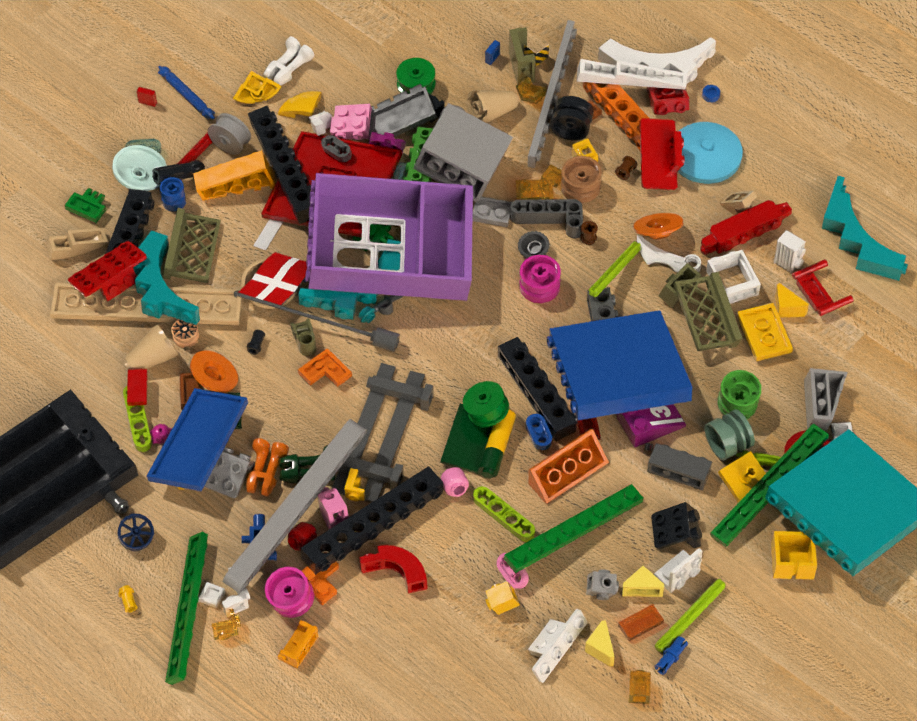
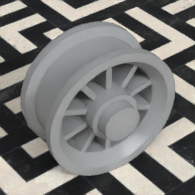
(229, 133)

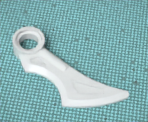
(653, 254)

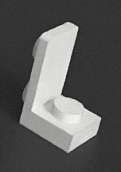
(237, 602)

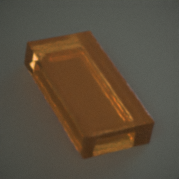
(640, 622)

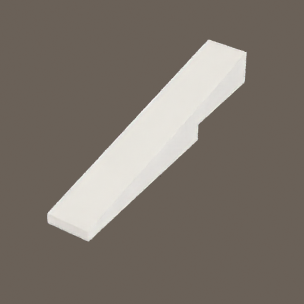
(629, 74)

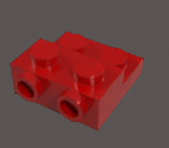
(668, 100)

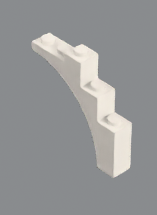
(683, 61)

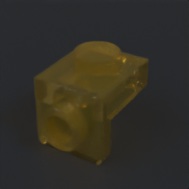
(530, 92)
(228, 628)

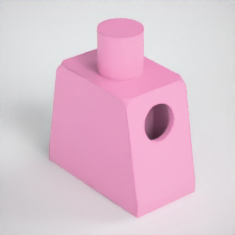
(331, 503)

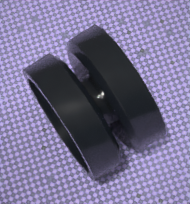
(571, 118)

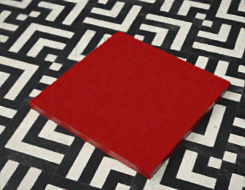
(366, 161)

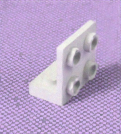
(679, 569)

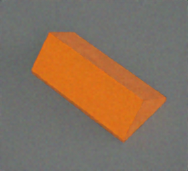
(567, 466)

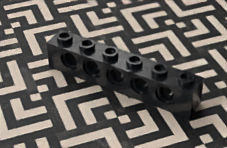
(132, 219)
(559, 426)

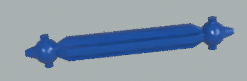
(186, 92)

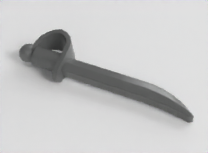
(386, 306)

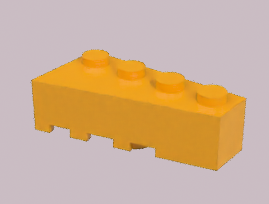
(235, 176)

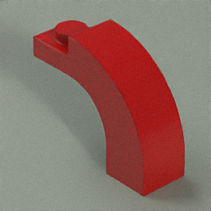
(399, 560)

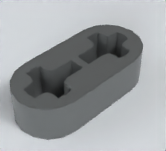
(338, 146)

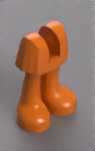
(262, 451)

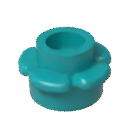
(367, 314)

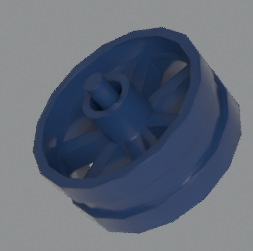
(135, 532)

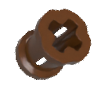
(626, 167)
(589, 232)

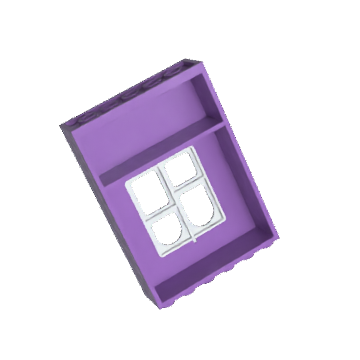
(433, 236)

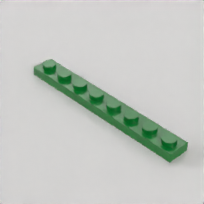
(755, 499)
(573, 528)
(186, 608)

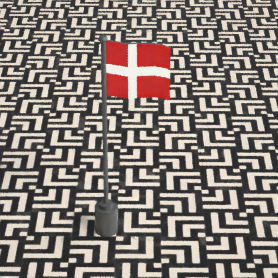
(279, 280)

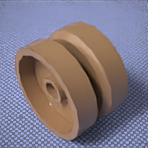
(581, 179)

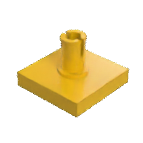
(742, 475)

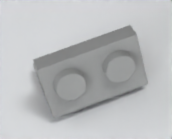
(229, 473)

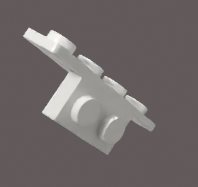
(554, 643)

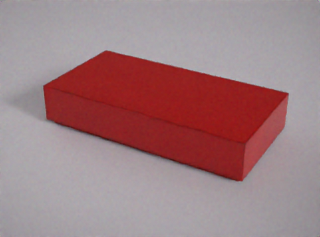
(137, 387)

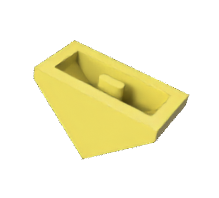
(643, 584)
(600, 645)

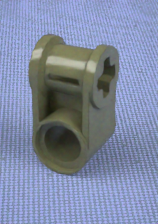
(304, 337)

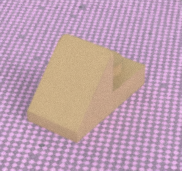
(738, 201)

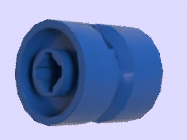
(172, 194)

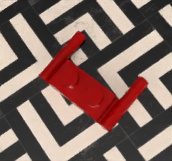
(815, 291)

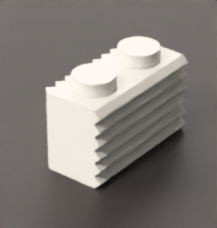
(789, 251)

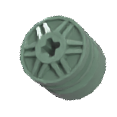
(729, 434)

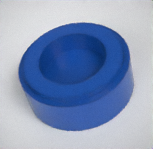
(711, 93)

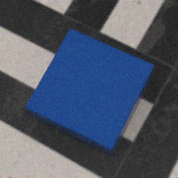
(492, 52)

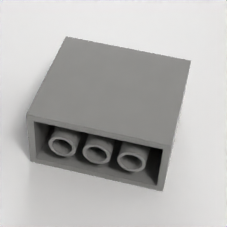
(463, 151)

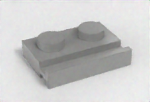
(492, 211)

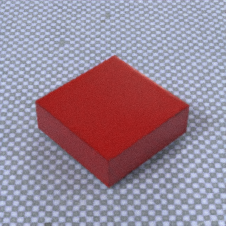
(146, 96)

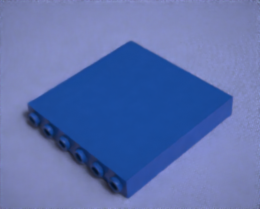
(619, 365)

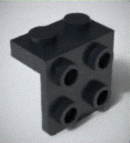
(676, 525)

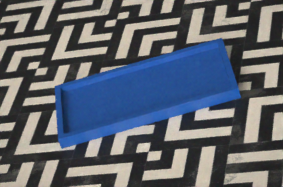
(197, 439)

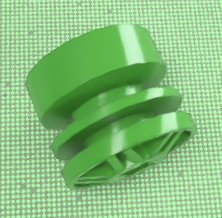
(739, 391)

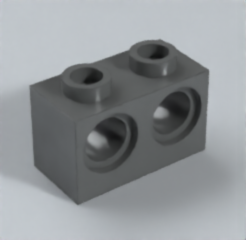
(599, 309)

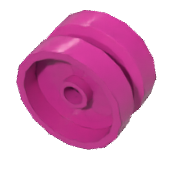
(539, 278)
(289, 592)

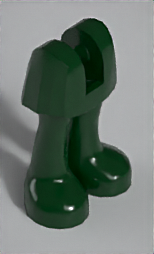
(292, 467)

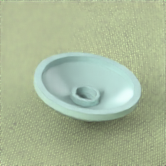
(137, 161)

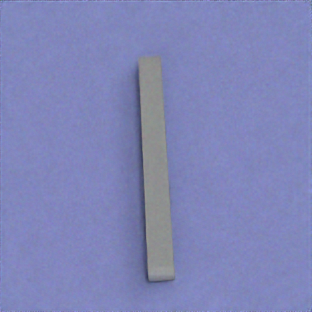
(294, 506)

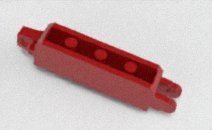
(744, 226)

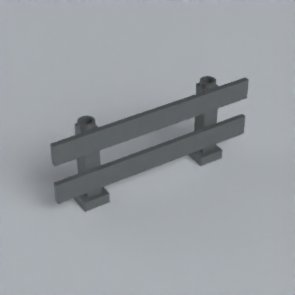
(381, 470)

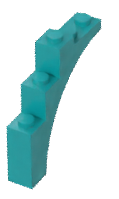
(157, 296)
(345, 302)

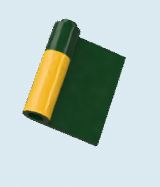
(477, 447)

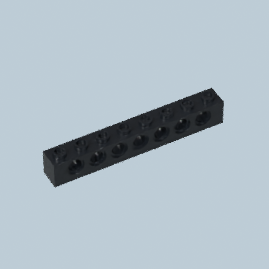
(282, 161)
(361, 520)

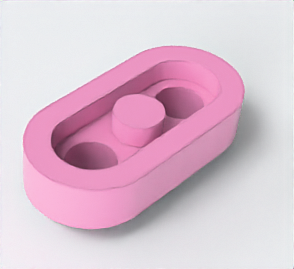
(510, 575)

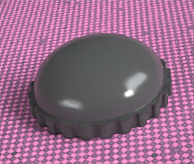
(533, 244)

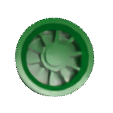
(415, 72)
(486, 404)

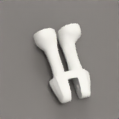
(279, 70)

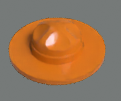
(658, 225)
(214, 371)

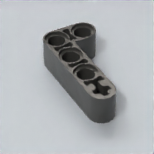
(549, 212)

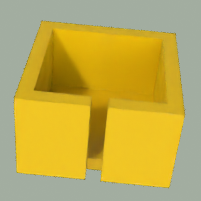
(793, 555)

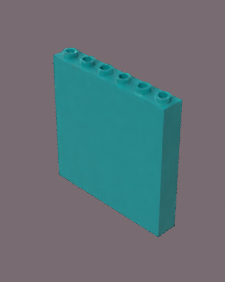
(848, 502)

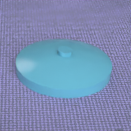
(709, 152)

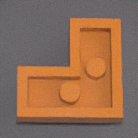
(325, 364)
(322, 587)

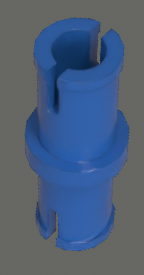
(671, 655)

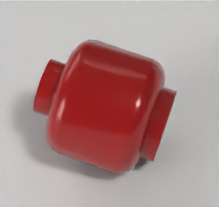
(301, 535)

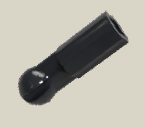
(179, 171)

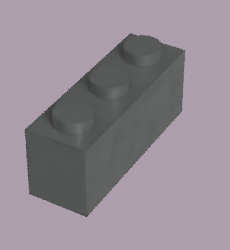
(679, 466)

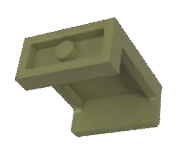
(522, 65)

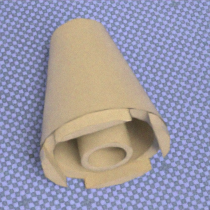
(491, 104)
(151, 350)

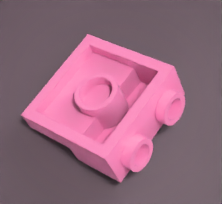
(351, 121)

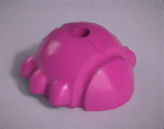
(160, 437)

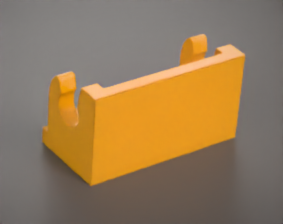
(299, 644)

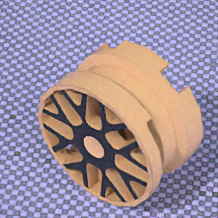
(184, 334)

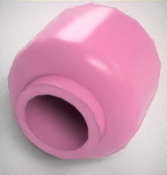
(454, 481)

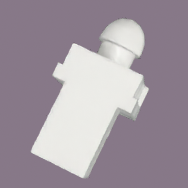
(320, 122)

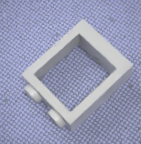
(741, 291)

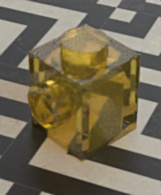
(639, 687)

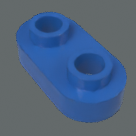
(539, 433)

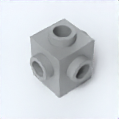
(602, 584)

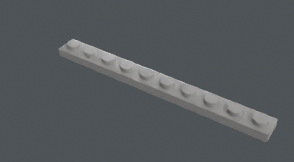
(551, 97)

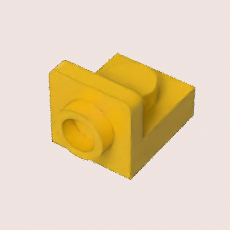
(352, 487)

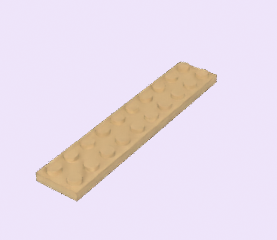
(214, 305)

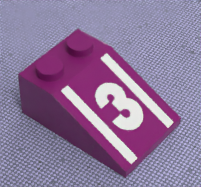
(650, 423)

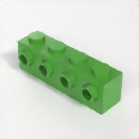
(418, 140)

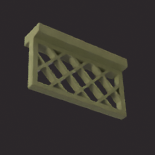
(177, 240)
(721, 305)

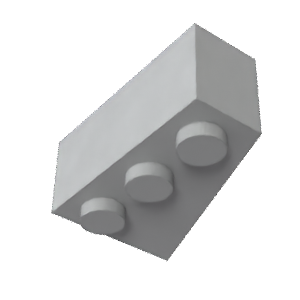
(822, 396)

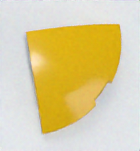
(256, 89)
(301, 104)

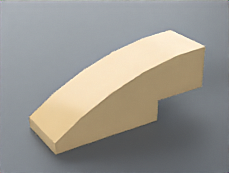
(75, 243)

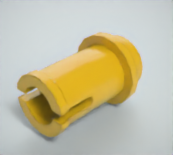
(127, 597)

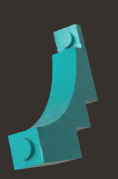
(872, 255)

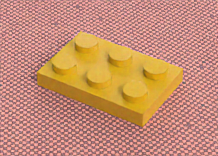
(764, 332)

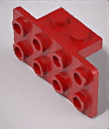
(660, 153)
(110, 273)

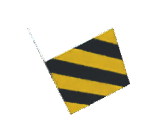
(540, 56)

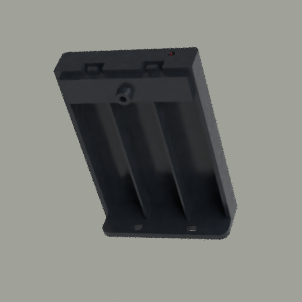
(54, 472)

